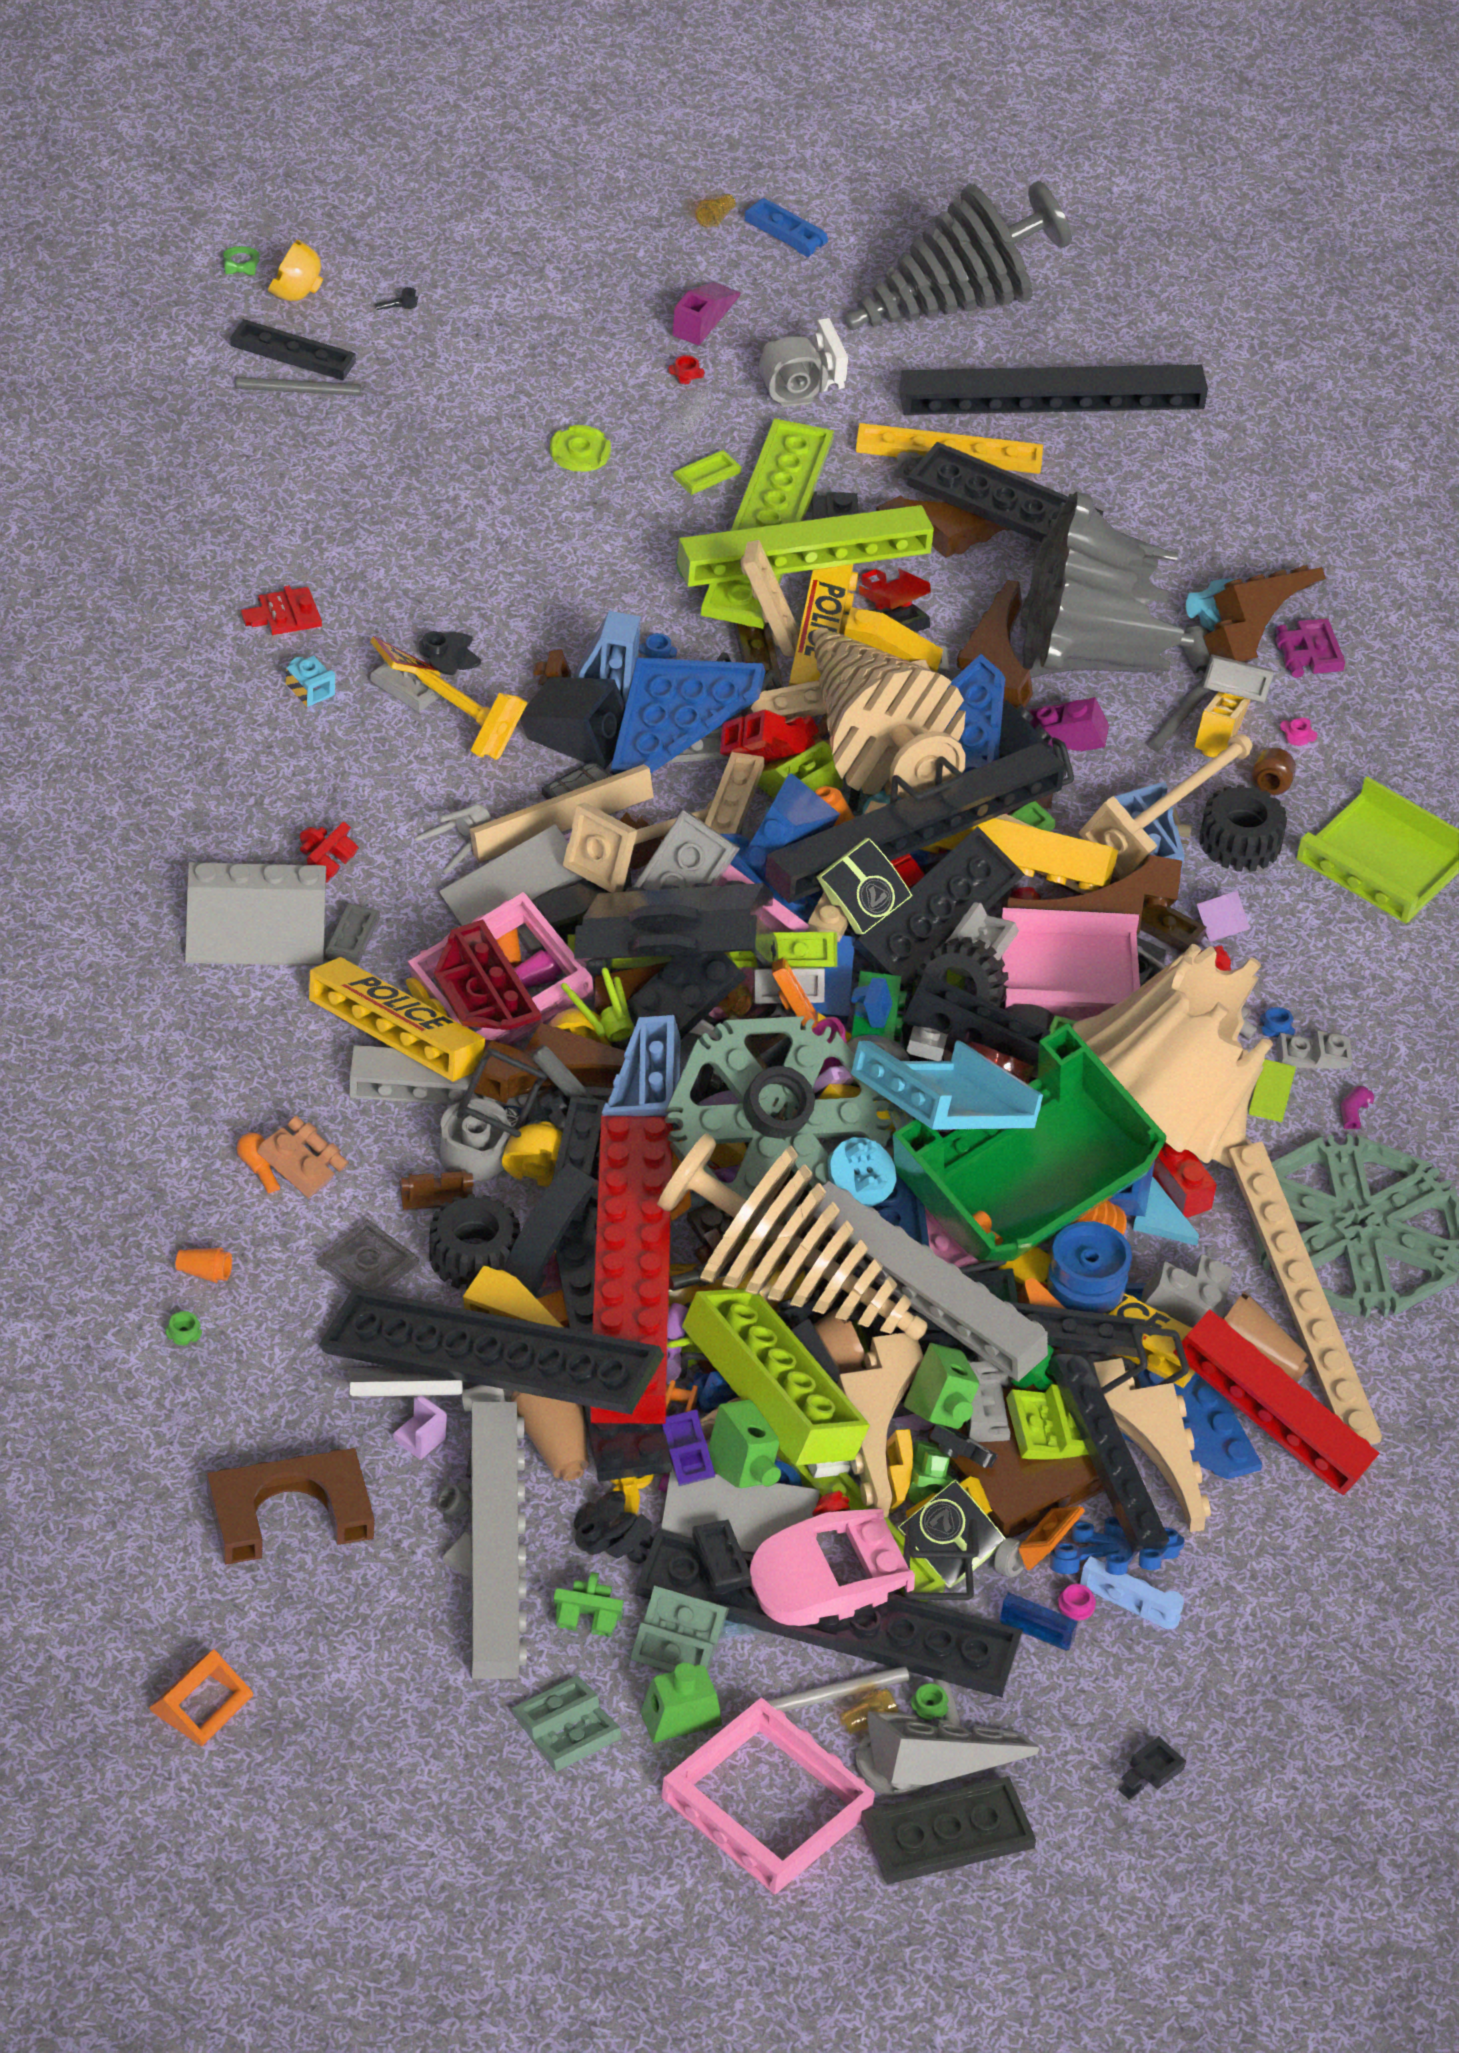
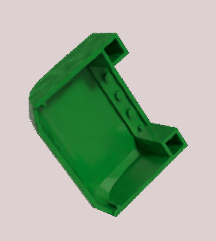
(1038, 1179)

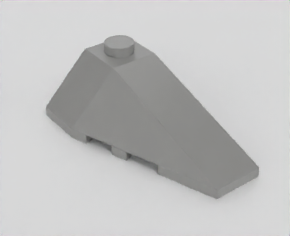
(927, 1754)

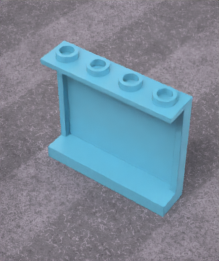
(952, 1093)

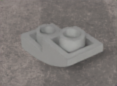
(1322, 1051)

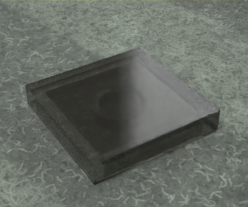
(368, 1259)

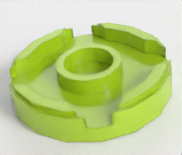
(580, 456)

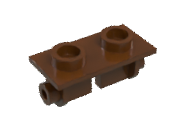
(429, 1192)

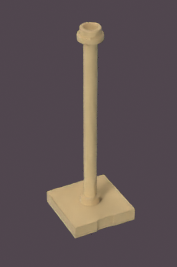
(1117, 829)
(603, 845)

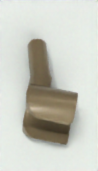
(1184, 830)

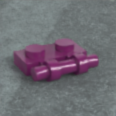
(1318, 644)

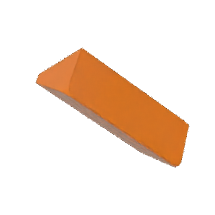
(1048, 1534)

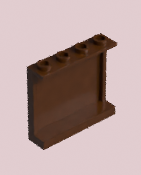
(1027, 1489)

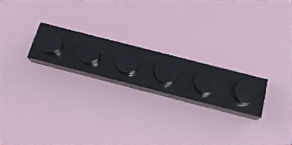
(1108, 1451)

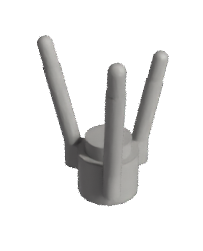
(464, 820)

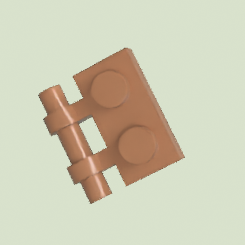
(296, 1162)

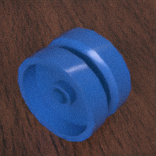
(1089, 1267)

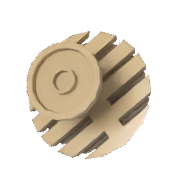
(886, 716)
(786, 1240)

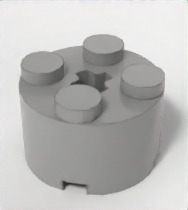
(792, 364)
(471, 1143)

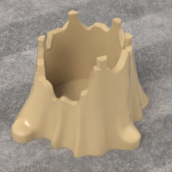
(1181, 1052)

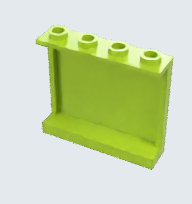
(1385, 851)

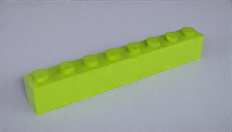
(808, 544)

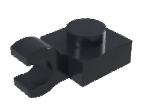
(1152, 1764)

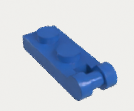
(786, 227)

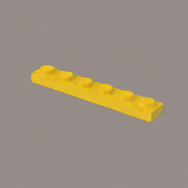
(998, 452)

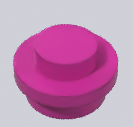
(1077, 1602)

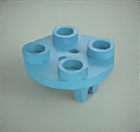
(858, 1156)

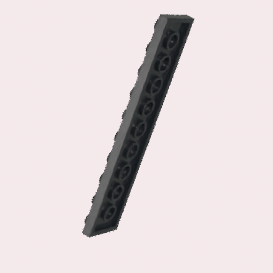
(493, 1350)
(616, 1448)
(895, 1633)

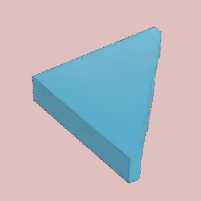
(1165, 1218)

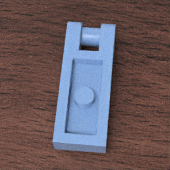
(1133, 1594)

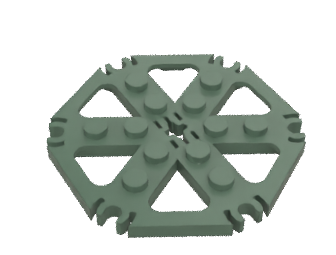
(738, 1068)
(1383, 1219)

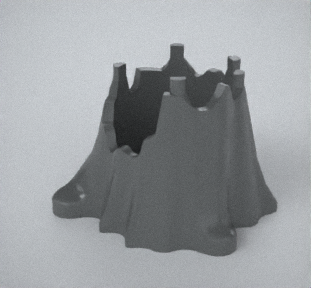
(1091, 597)

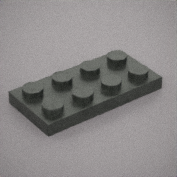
(948, 1830)

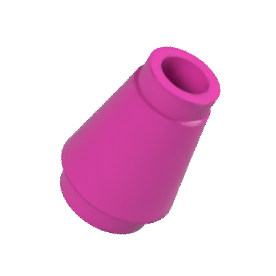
(538, 969)

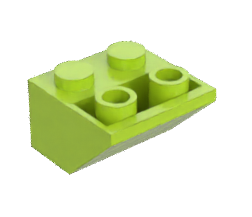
(812, 767)

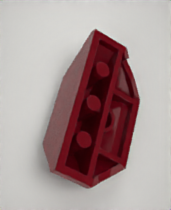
(482, 981)

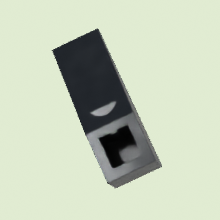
(568, 906)

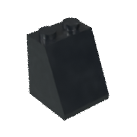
(576, 718)

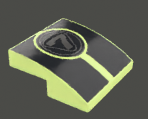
(864, 886)
(944, 1527)

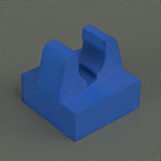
(873, 1002)

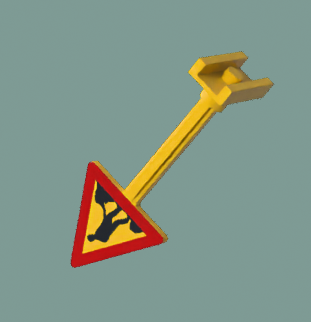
(496, 722)

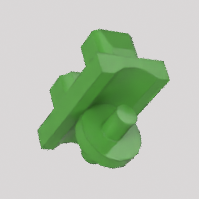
(928, 1471)
(604, 1609)

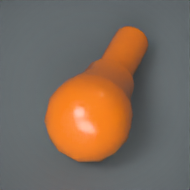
(247, 1151)

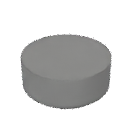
(1008, 1558)

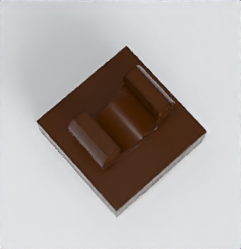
(554, 667)
(713, 1236)

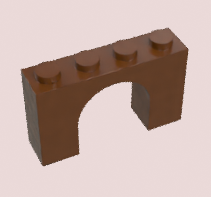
(329, 1477)

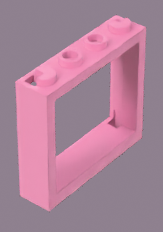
(501, 921)
(730, 1836)

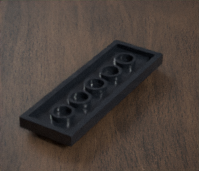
(987, 491)
(968, 874)

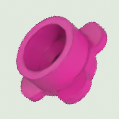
(1298, 731)

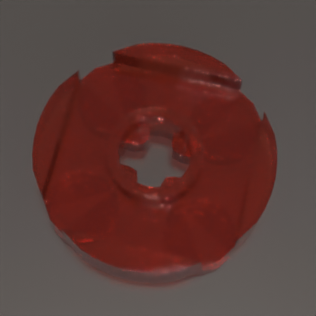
(1012, 1065)

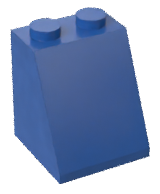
(791, 818)
(838, 983)

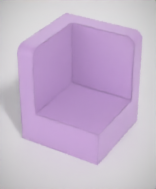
(1223, 916)
(423, 1430)

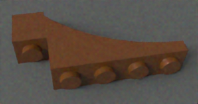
(953, 527)
(1250, 606)
(993, 641)
(1153, 883)
(585, 1058)

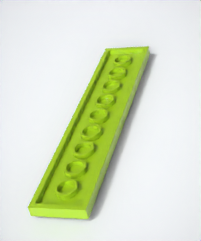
(775, 496)

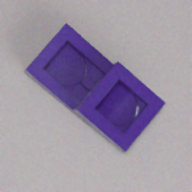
(688, 1448)

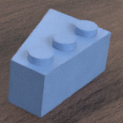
(613, 651)
(1160, 830)
(648, 1070)

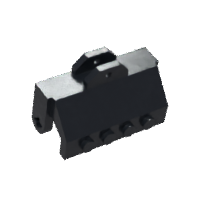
(676, 924)

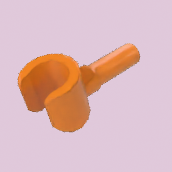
(985, 1222)

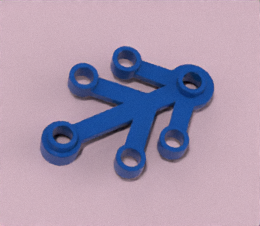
(1118, 1554)

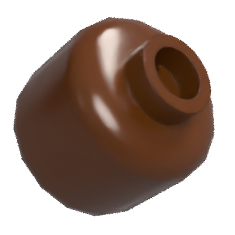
(1273, 771)

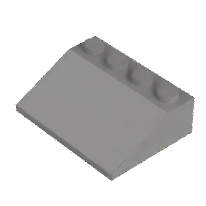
(255, 914)

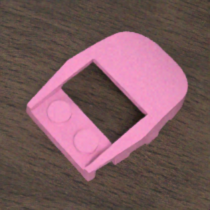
(797, 1583)

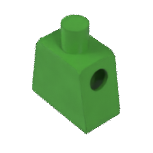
(943, 1387)
(744, 1446)
(680, 1703)

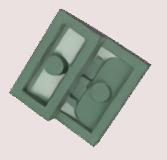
(678, 1630)
(559, 1710)

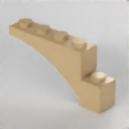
(876, 1394)
(1156, 1425)

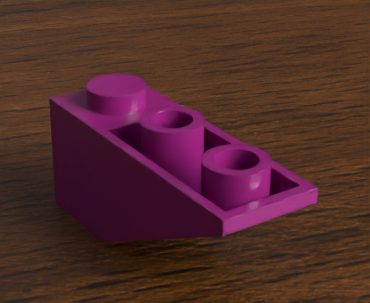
(701, 311)
(1076, 723)

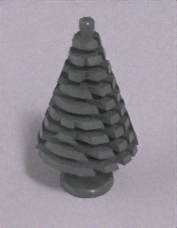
(964, 260)

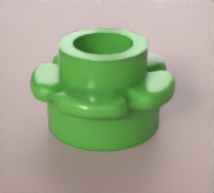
(180, 1321)
(930, 1693)

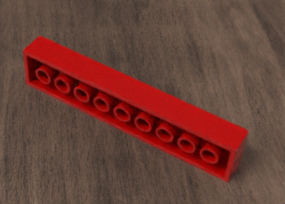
(634, 1249)

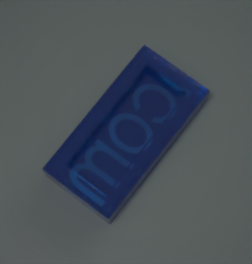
(1038, 1621)

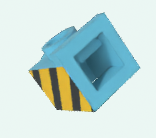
(306, 674)

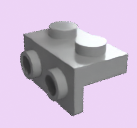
(994, 931)

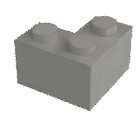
(1190, 1293)

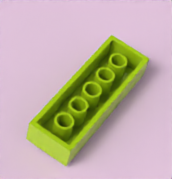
(778, 1374)

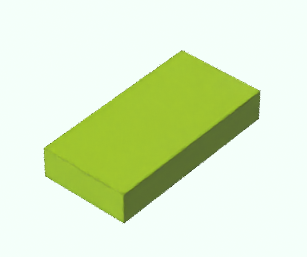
(707, 472)
(1272, 1091)

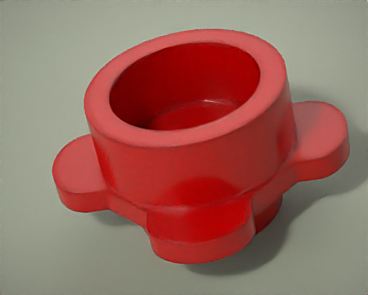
(686, 369)
(832, 1503)

